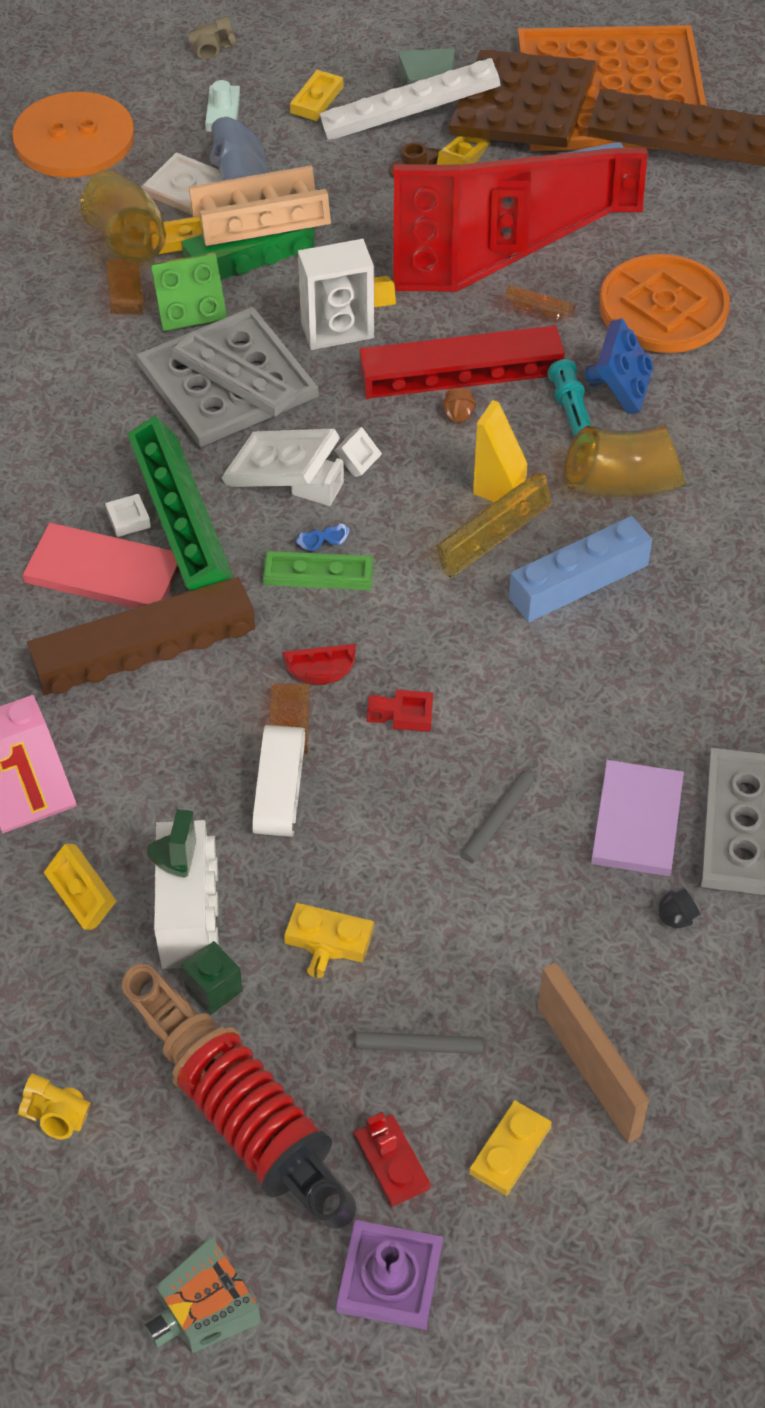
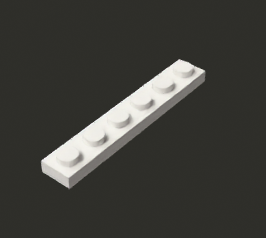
(410, 99)

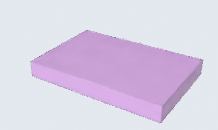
(638, 818)

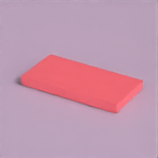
(101, 567)

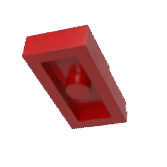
(391, 1159)

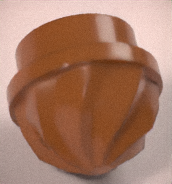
(458, 404)

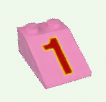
(30, 768)

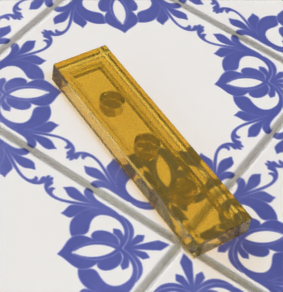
(493, 524)

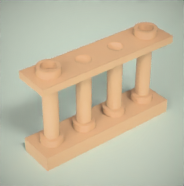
(259, 205)

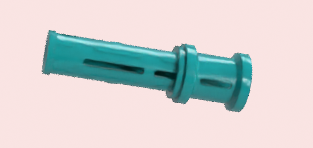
(565, 384)

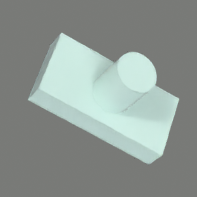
(222, 102)

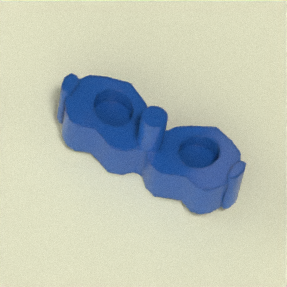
(314, 539)

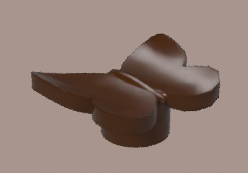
(415, 154)

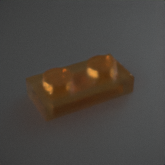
(124, 287)
(527, 299)
(291, 707)

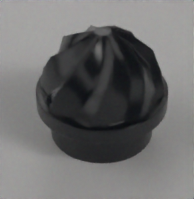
(678, 909)

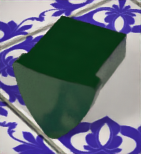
(176, 850)

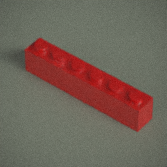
(459, 361)

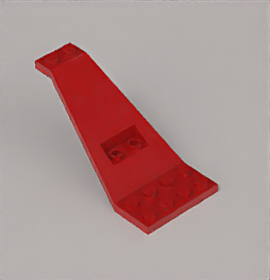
(454, 214)

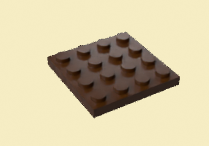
(533, 105)

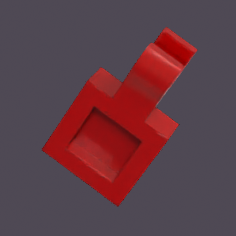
(408, 710)

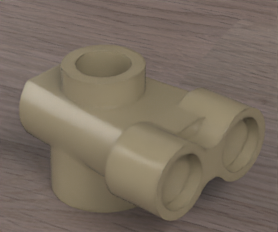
(209, 38)

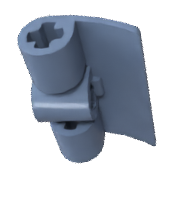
(236, 150)

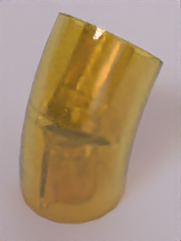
(124, 216)
(623, 462)

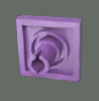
(390, 1275)

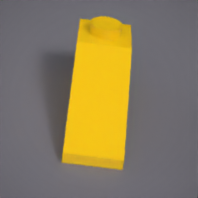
(498, 456)

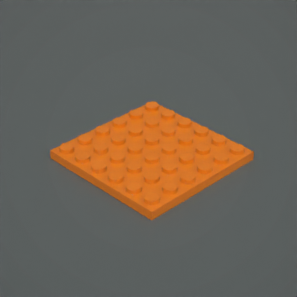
(628, 60)

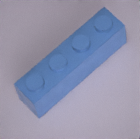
(579, 568)

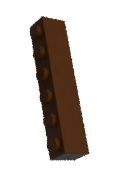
(141, 636)

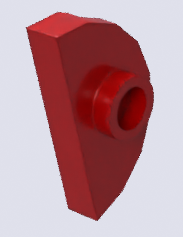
(320, 664)

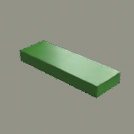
(318, 570)

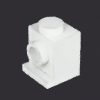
(324, 484)

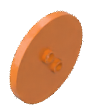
(73, 134)
(666, 302)

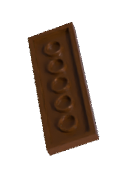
(678, 127)

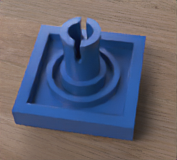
(622, 367)

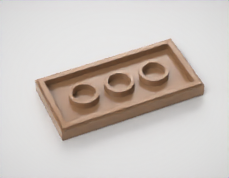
(592, 1052)

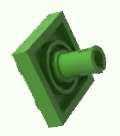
(188, 291)

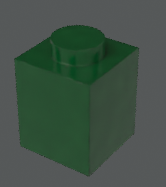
(212, 977)

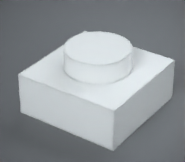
(358, 452)
(128, 515)

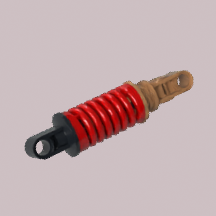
(241, 1099)

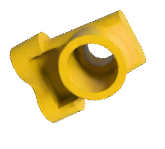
(57, 1108)

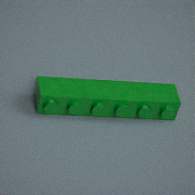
(179, 505)

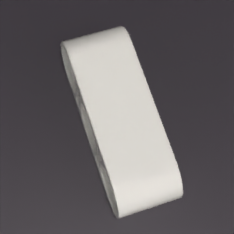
(278, 780)

